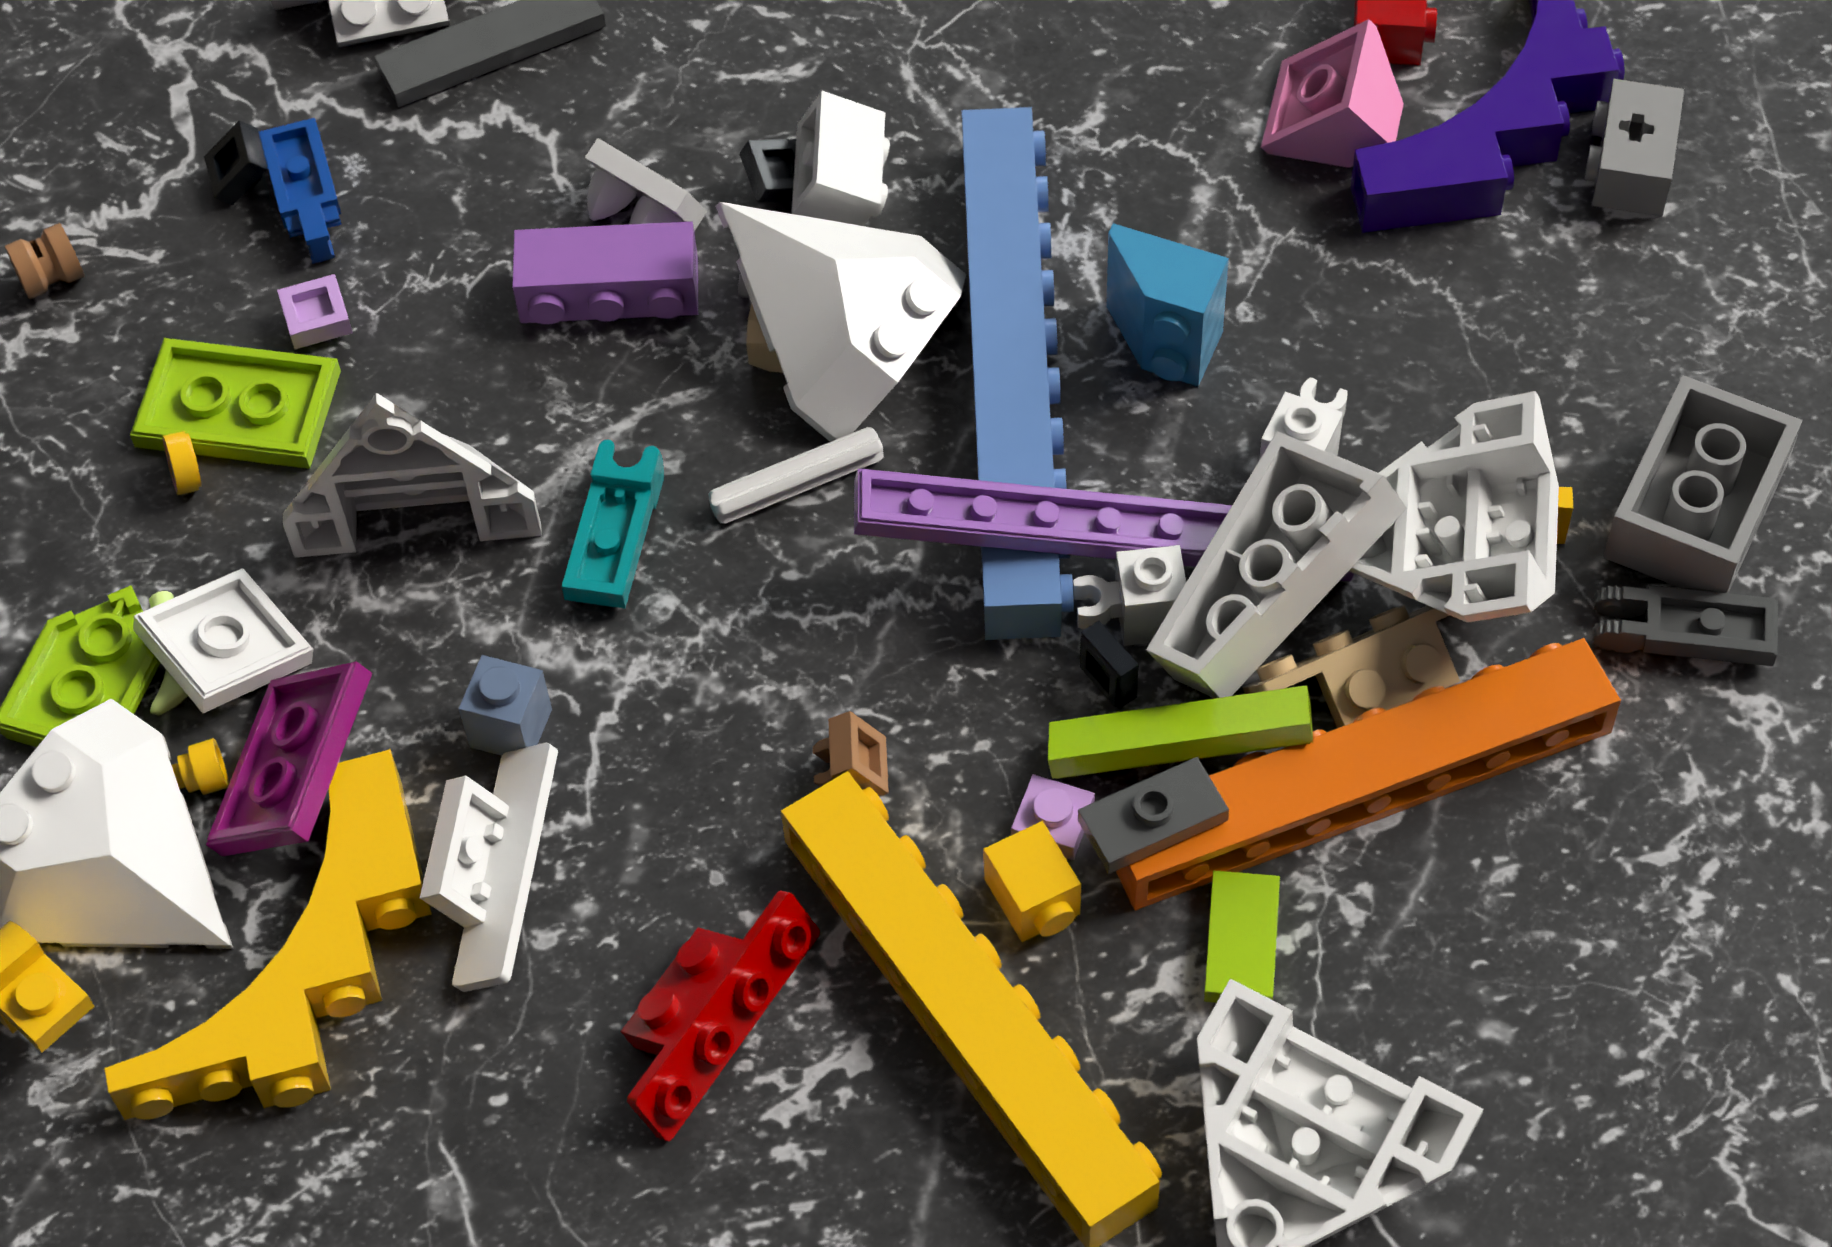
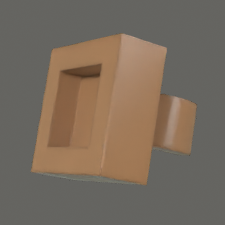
(856, 749)

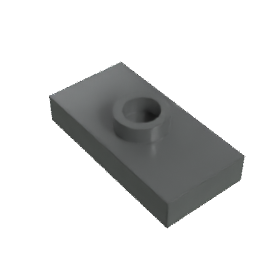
(1153, 815)

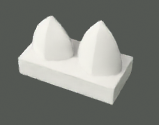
(621, 179)

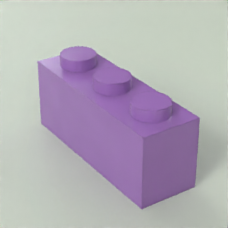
(605, 272)

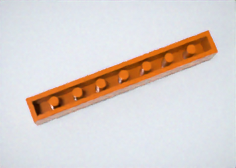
(1388, 765)

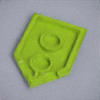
(77, 667)

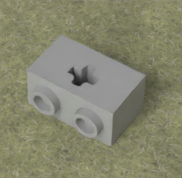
(1636, 147)

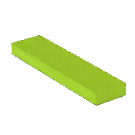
(1180, 732)

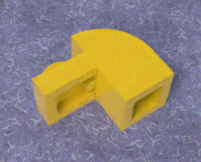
(35, 991)

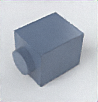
(504, 706)

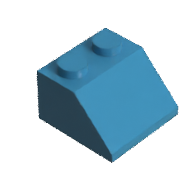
(1166, 302)

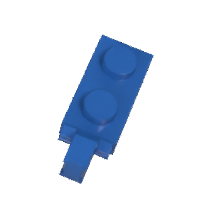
(302, 184)

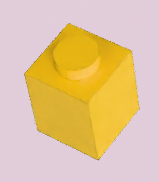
(1033, 882)

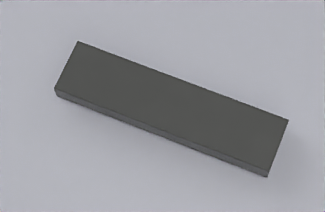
(484, 45)

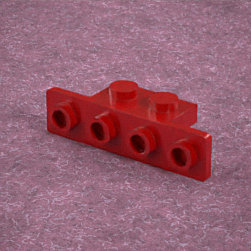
(709, 1007)

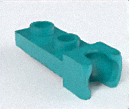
(613, 527)

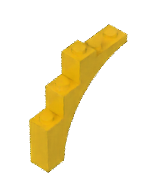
(324, 968)

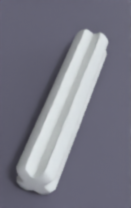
(796, 475)

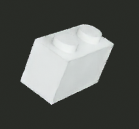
(840, 161)

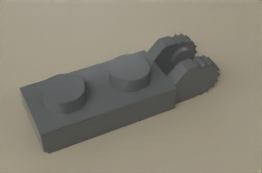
(1688, 624)

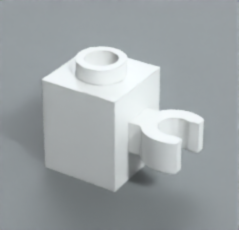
(1308, 419)
(1140, 596)

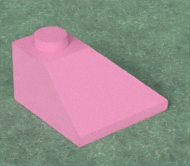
(1334, 100)

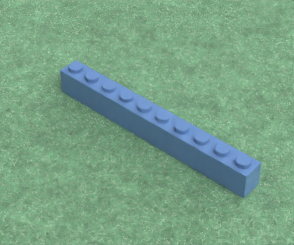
(1009, 356)

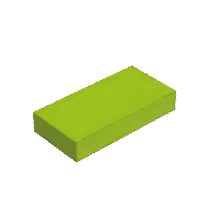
(1242, 933)

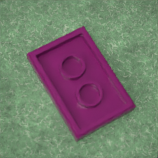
(289, 760)

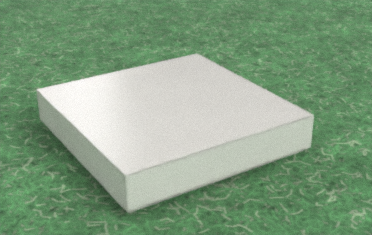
(222, 640)

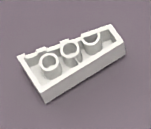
(1271, 562)

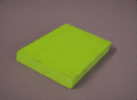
(237, 402)

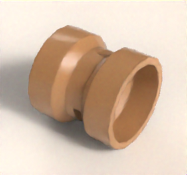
(44, 260)

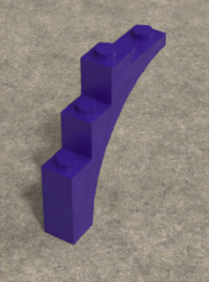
(1470, 158)

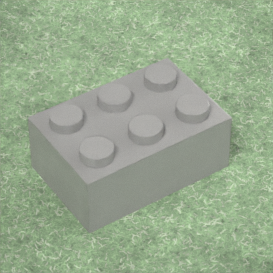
(1702, 488)

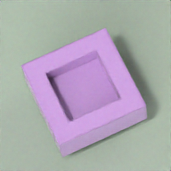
(314, 311)
(1058, 809)

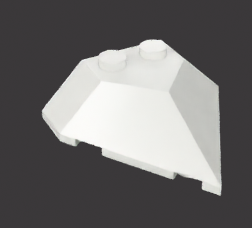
(840, 307)
(397, 463)
(1475, 516)
(104, 841)
(1309, 1133)

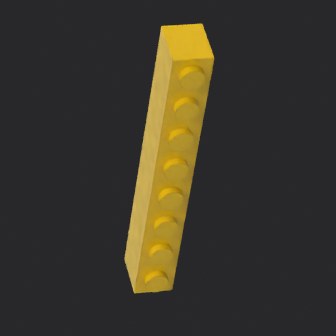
(972, 1011)

